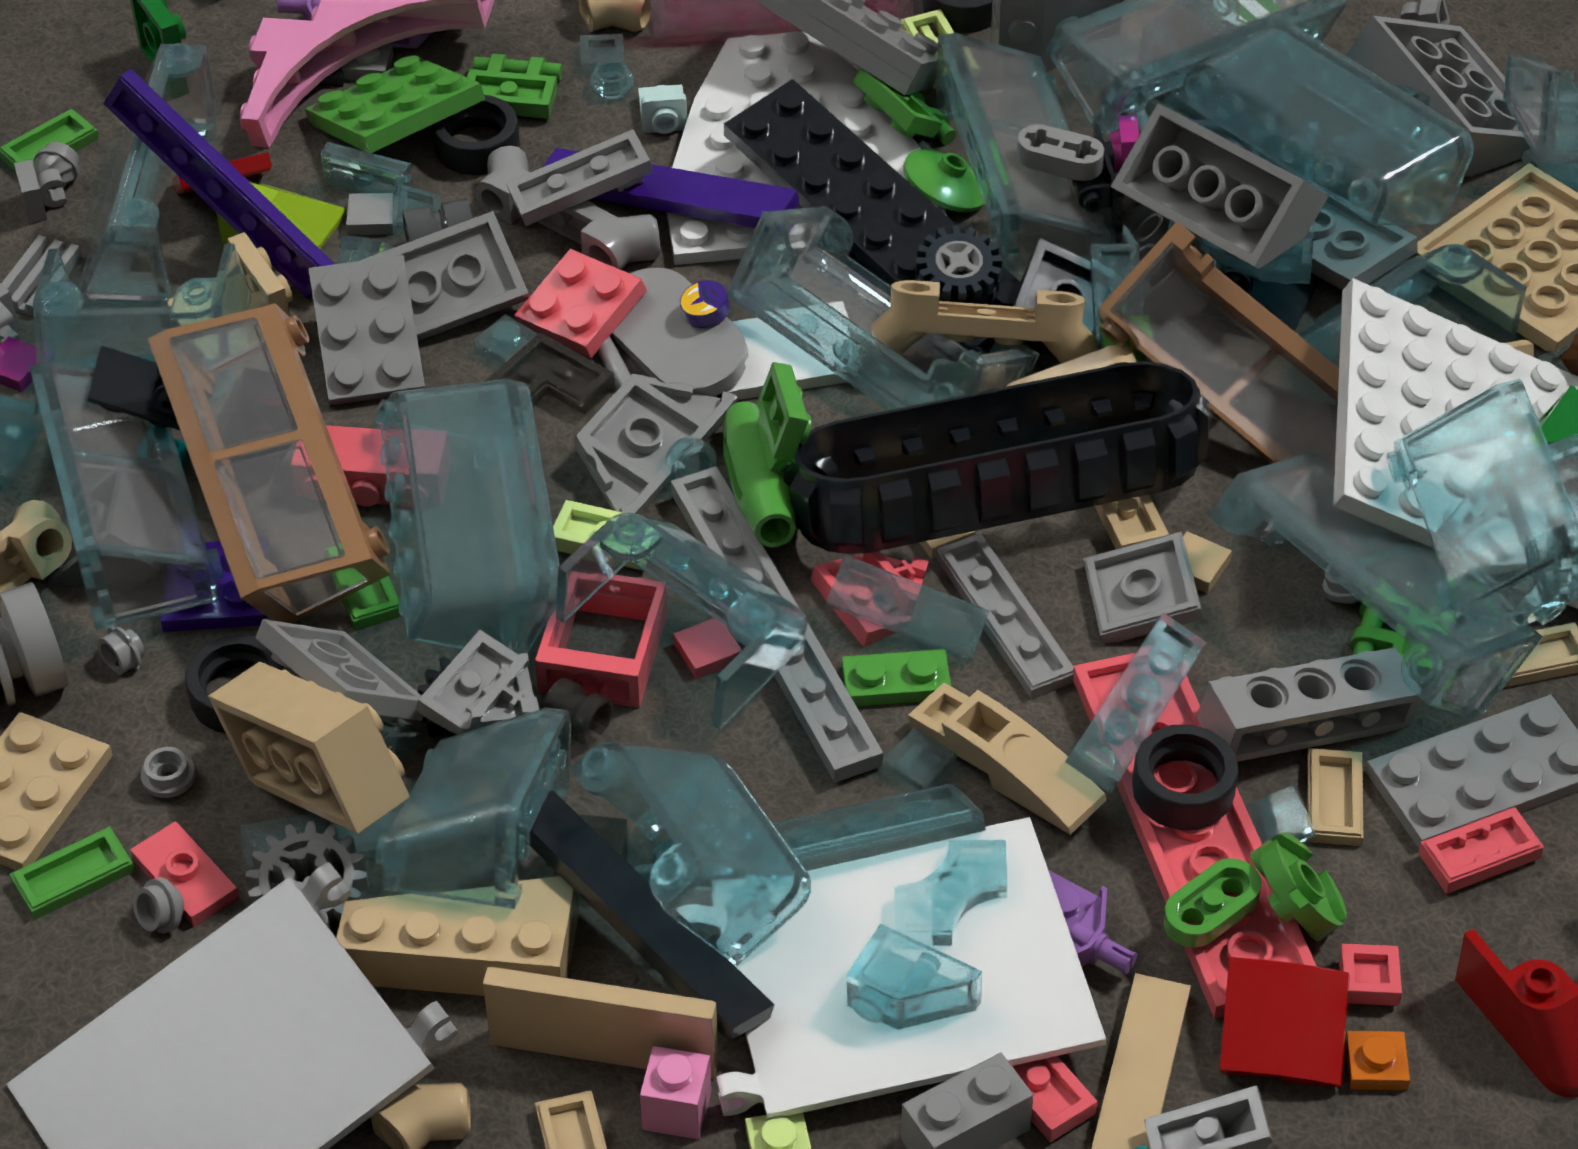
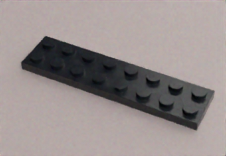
(832, 167)

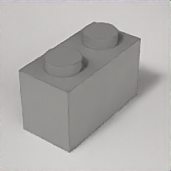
(970, 1110)

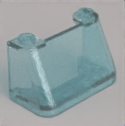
(1491, 507)
(476, 810)
(728, 867)

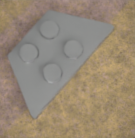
(634, 429)

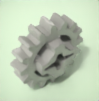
(300, 856)

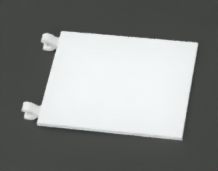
(826, 1055)

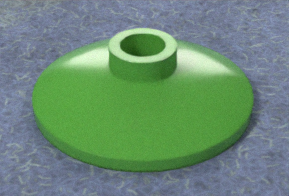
(943, 179)

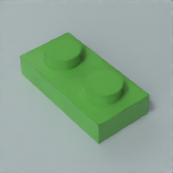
(894, 676)

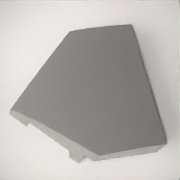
(479, 687)

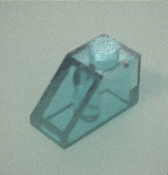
(909, 982)

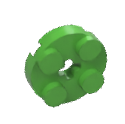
(1297, 887)

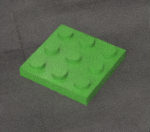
(393, 103)

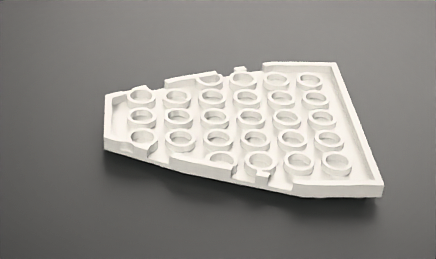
(741, 76)

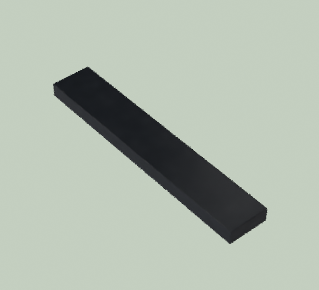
(634, 912)

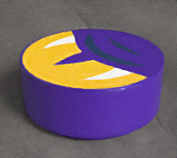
(705, 303)

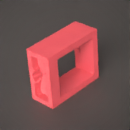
(611, 676)

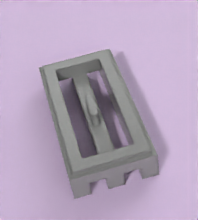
(27, 271)

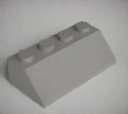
(1218, 189)

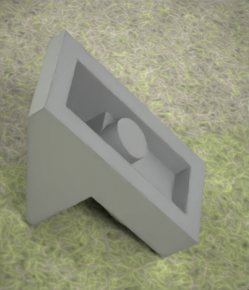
(1217, 1123)

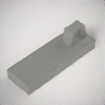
(579, 177)

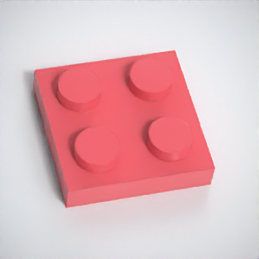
(581, 302)

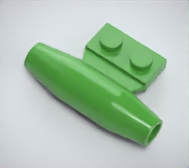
(756, 452)

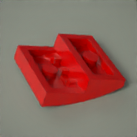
(1285, 1022)

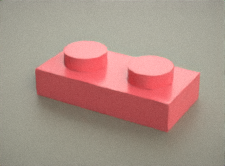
(1058, 1098)

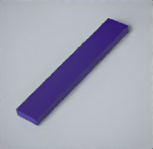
(215, 179)
(699, 194)

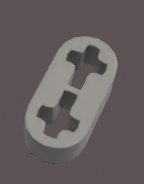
(1060, 152)

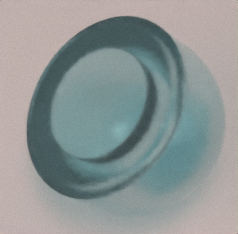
(701, 457)

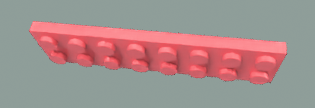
(1184, 854)

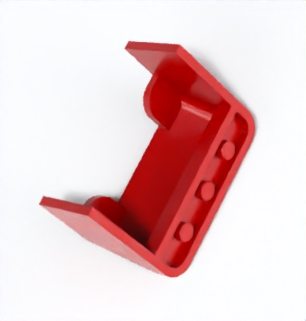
(1529, 1007)

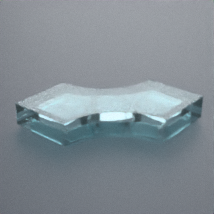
(968, 876)

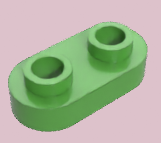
(1207, 905)

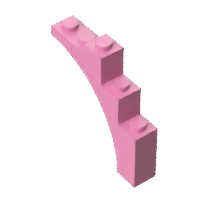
(301, 53)

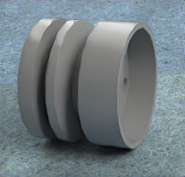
(28, 645)

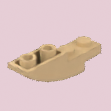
(1011, 752)

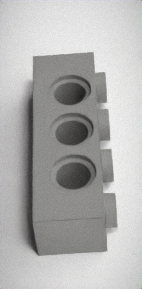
(1309, 704)

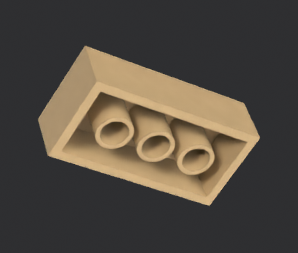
(311, 746)

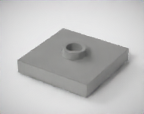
(1141, 583)

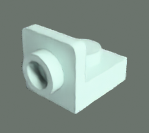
(663, 108)

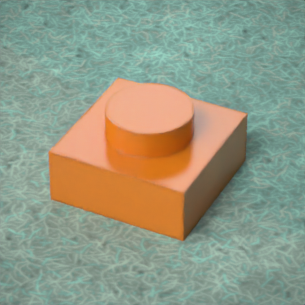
(1377, 1060)

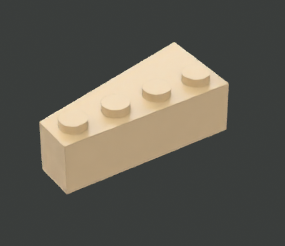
(450, 943)

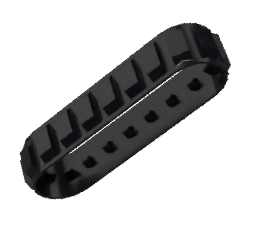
(997, 457)

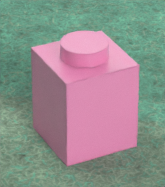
(675, 1092)

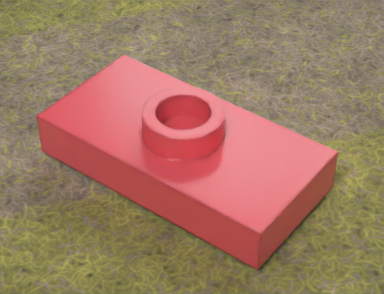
(1480, 850)
(189, 869)

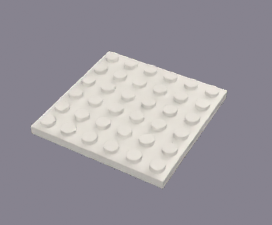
(1400, 373)

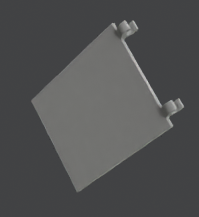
(237, 1043)

